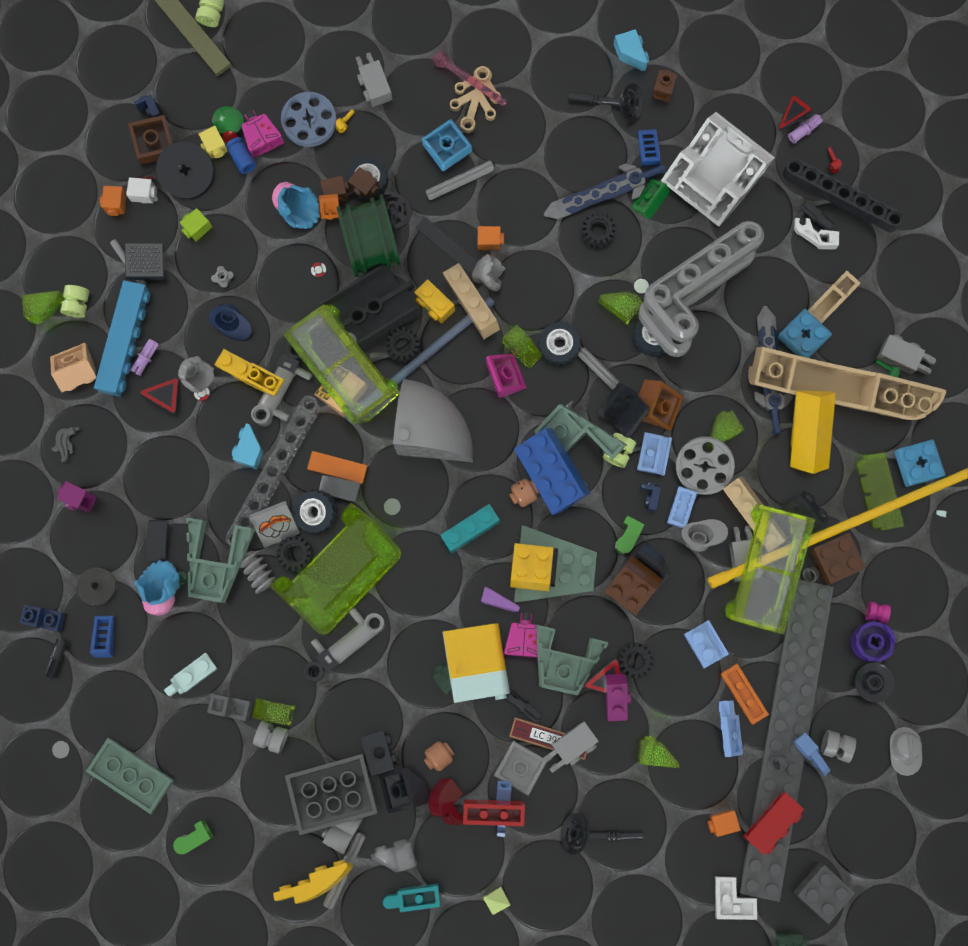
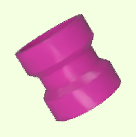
(878, 612)

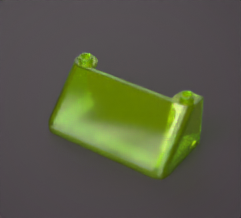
(340, 572)

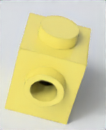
(213, 143)

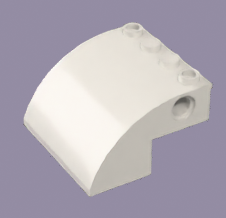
(717, 169)

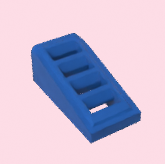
(649, 161)
(109, 644)

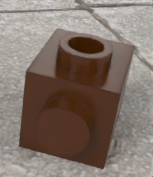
(664, 85)
(363, 184)
(335, 186)

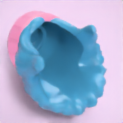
(296, 205)
(158, 587)

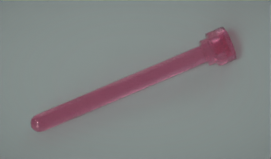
(441, 60)

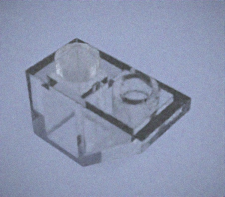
(398, 857)

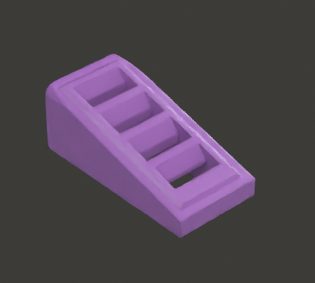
(496, 600)

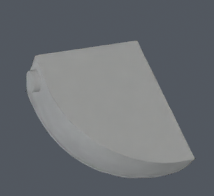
(430, 425)

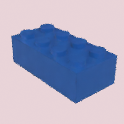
(552, 471)

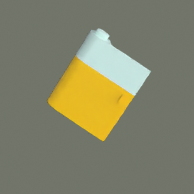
(476, 663)

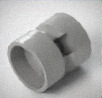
(270, 737)
(838, 746)

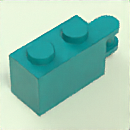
(414, 898)

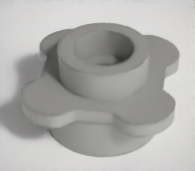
(223, 282)

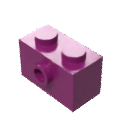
(76, 497)
(616, 697)

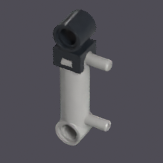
(288, 368)
(333, 656)

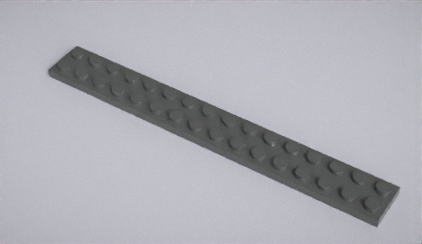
(788, 719)

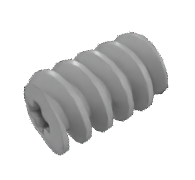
(256, 571)

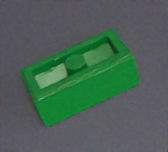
(651, 198)

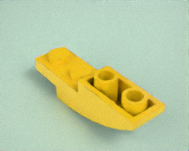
(249, 373)
(319, 883)

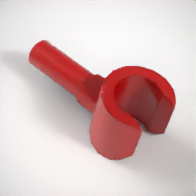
(836, 163)

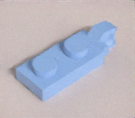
(730, 729)

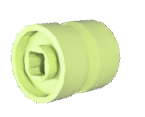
(209, 12)
(74, 301)
(622, 458)

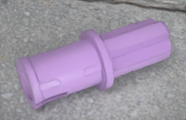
(805, 128)
(144, 357)

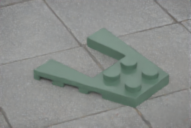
(572, 427)
(573, 571)
(214, 579)

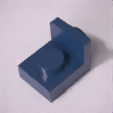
(147, 103)
(651, 500)

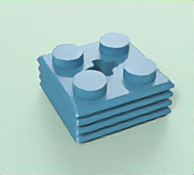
(448, 134)
(804, 323)
(913, 473)

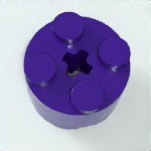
(882, 648)

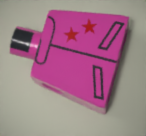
(260, 134)
(522, 638)

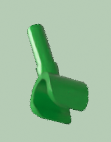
(893, 371)

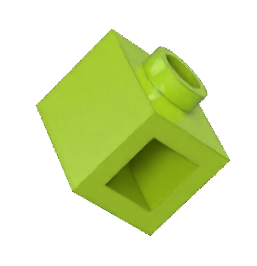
(195, 225)

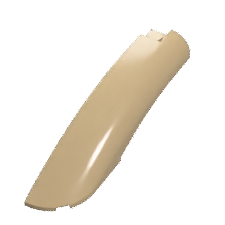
(853, 386)

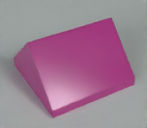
(505, 374)

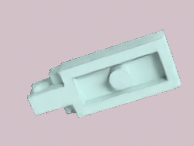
(191, 675)

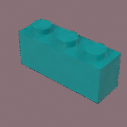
(470, 528)

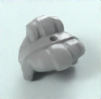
(488, 271)
(196, 374)

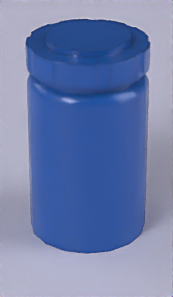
(241, 155)

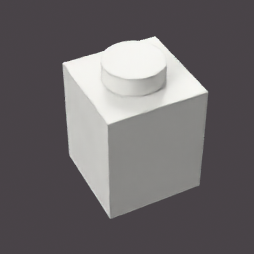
(141, 190)

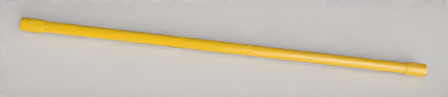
(725, 576)

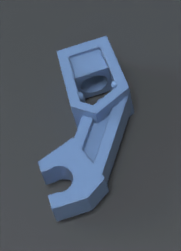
(811, 752)
(503, 794)

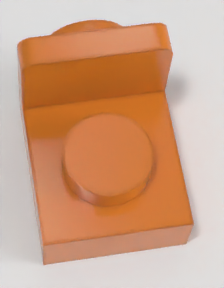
(328, 206)

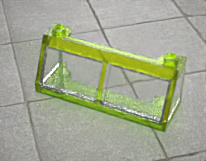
(341, 365)
(771, 569)

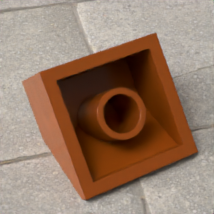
(663, 403)

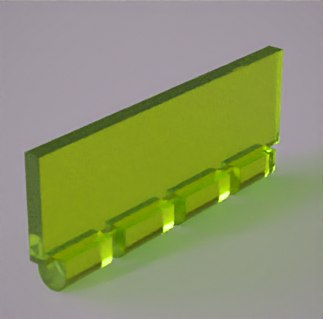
(881, 487)

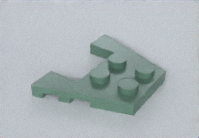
(564, 670)

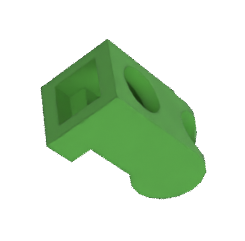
(630, 536)
(189, 842)

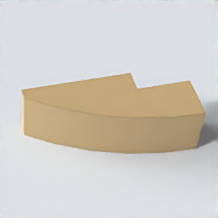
(834, 297)

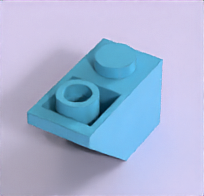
(630, 50)
(248, 450)

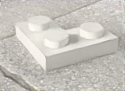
(729, 905)

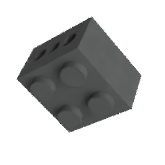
(824, 892)

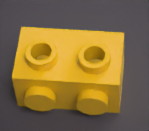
(437, 304)

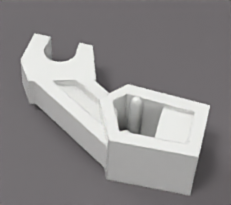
(814, 237)

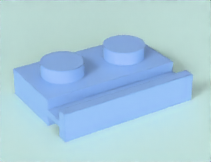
(654, 454)
(706, 644)

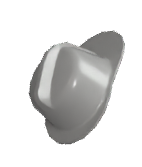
(703, 534)
(905, 751)

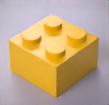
(531, 567)

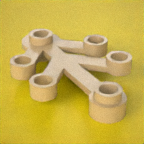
(475, 97)

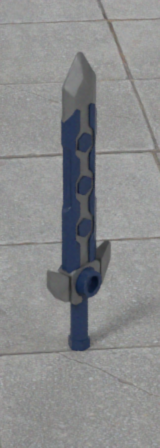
(606, 190)
(773, 399)

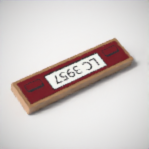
(536, 734)

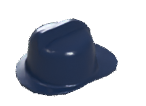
(230, 322)

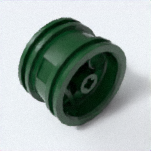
(368, 235)

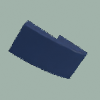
(42, 618)

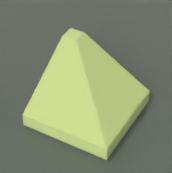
(496, 900)

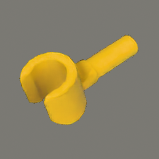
(341, 124)

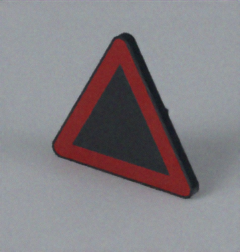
(795, 111)
(163, 395)
(597, 681)

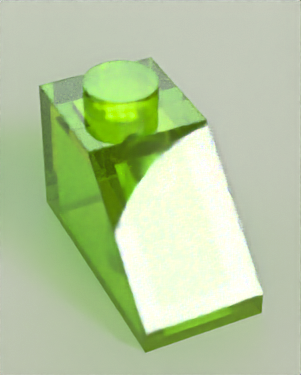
(621, 304)
(41, 305)
(522, 346)
(725, 427)
(273, 711)
(655, 753)

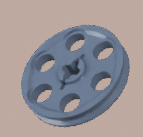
(301, 119)

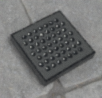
(144, 261)

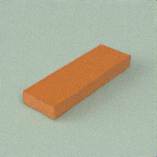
(337, 467)
(744, 694)

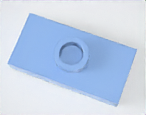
(681, 507)

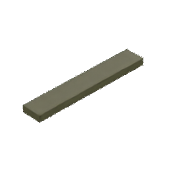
(195, 35)

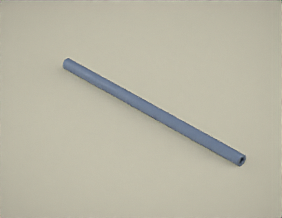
(434, 347)

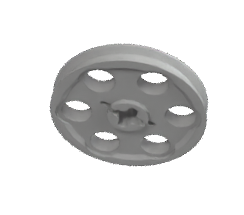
(712, 459)

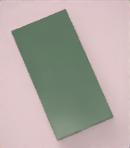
(130, 775)

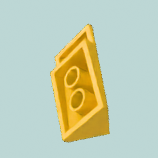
(812, 430)

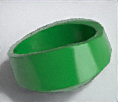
(228, 119)

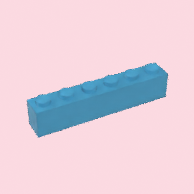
(122, 338)

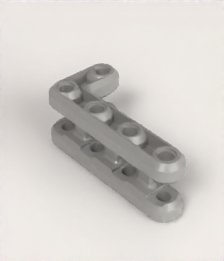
(690, 281)

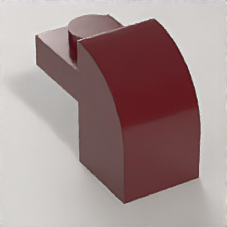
(442, 801)

